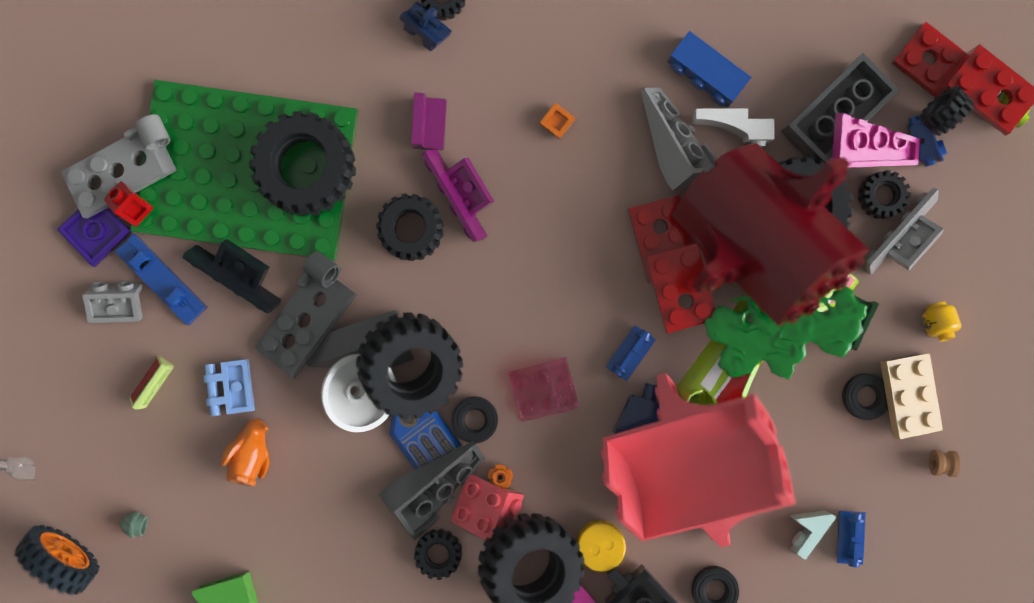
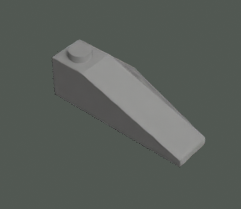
(677, 149)

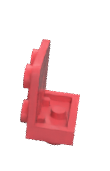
(485, 506)

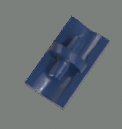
(425, 24)

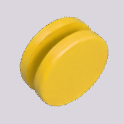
(601, 545)

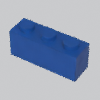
(708, 70)

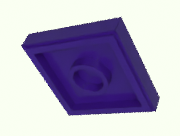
(96, 235)

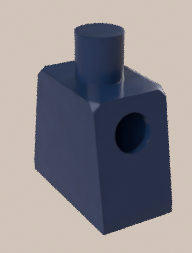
(638, 410)

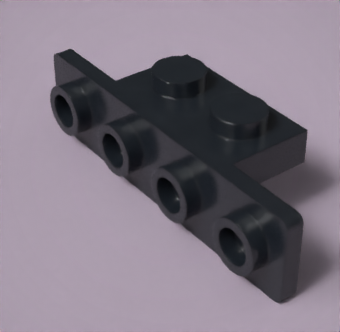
(236, 271)

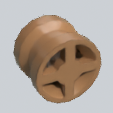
(944, 463)

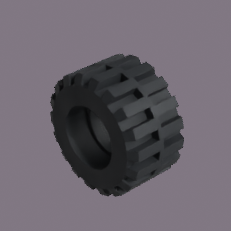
(391, 215)

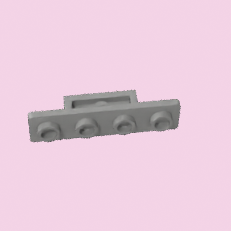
(910, 238)

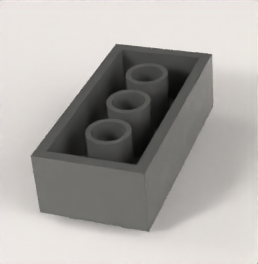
(855, 92)

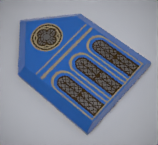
(423, 438)

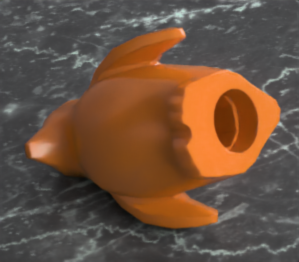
(247, 454)

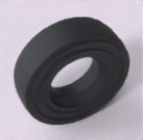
(851, 402)
(458, 419)
(711, 574)

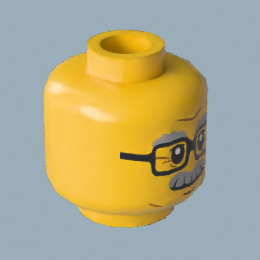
(941, 321)

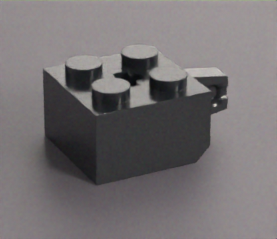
(637, 587)

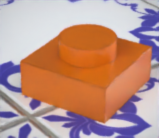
(557, 121)

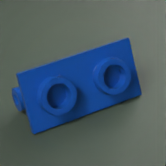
(931, 148)
(630, 352)
(851, 538)

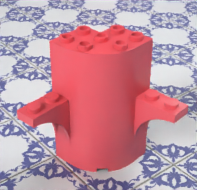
(696, 467)

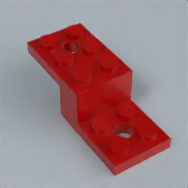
(975, 72)
(670, 264)

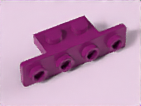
(463, 190)

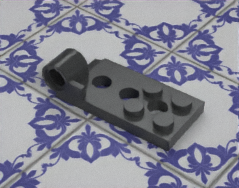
(318, 278)

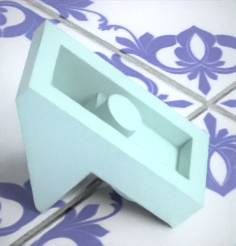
(815, 525)

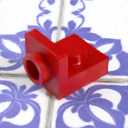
(128, 204)

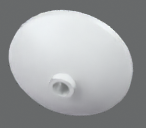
(345, 410)

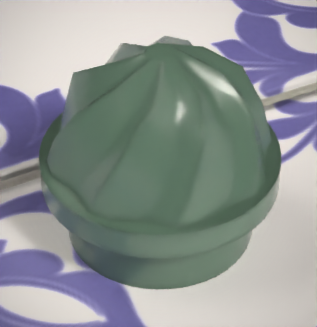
(134, 524)

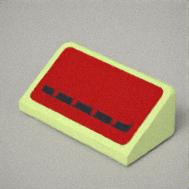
(150, 383)

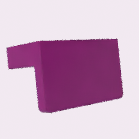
(428, 122)

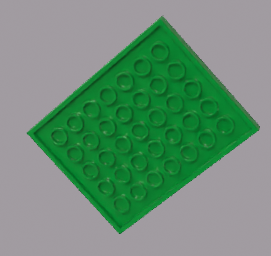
(213, 187)

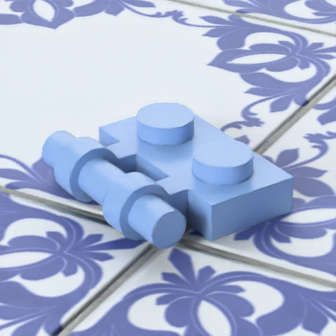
(236, 385)

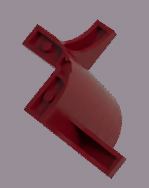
(770, 232)

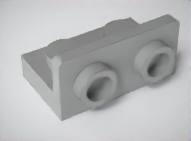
(113, 302)

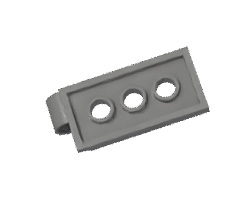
(147, 137)

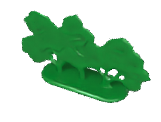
(783, 344)

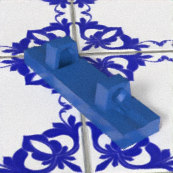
(161, 279)

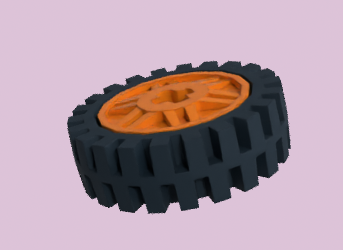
(56, 560)

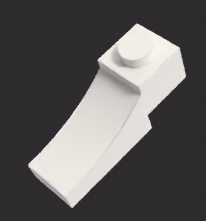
(737, 122)

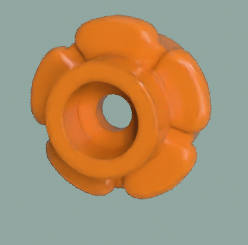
(500, 469)

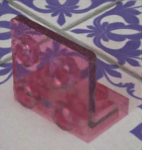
(544, 389)

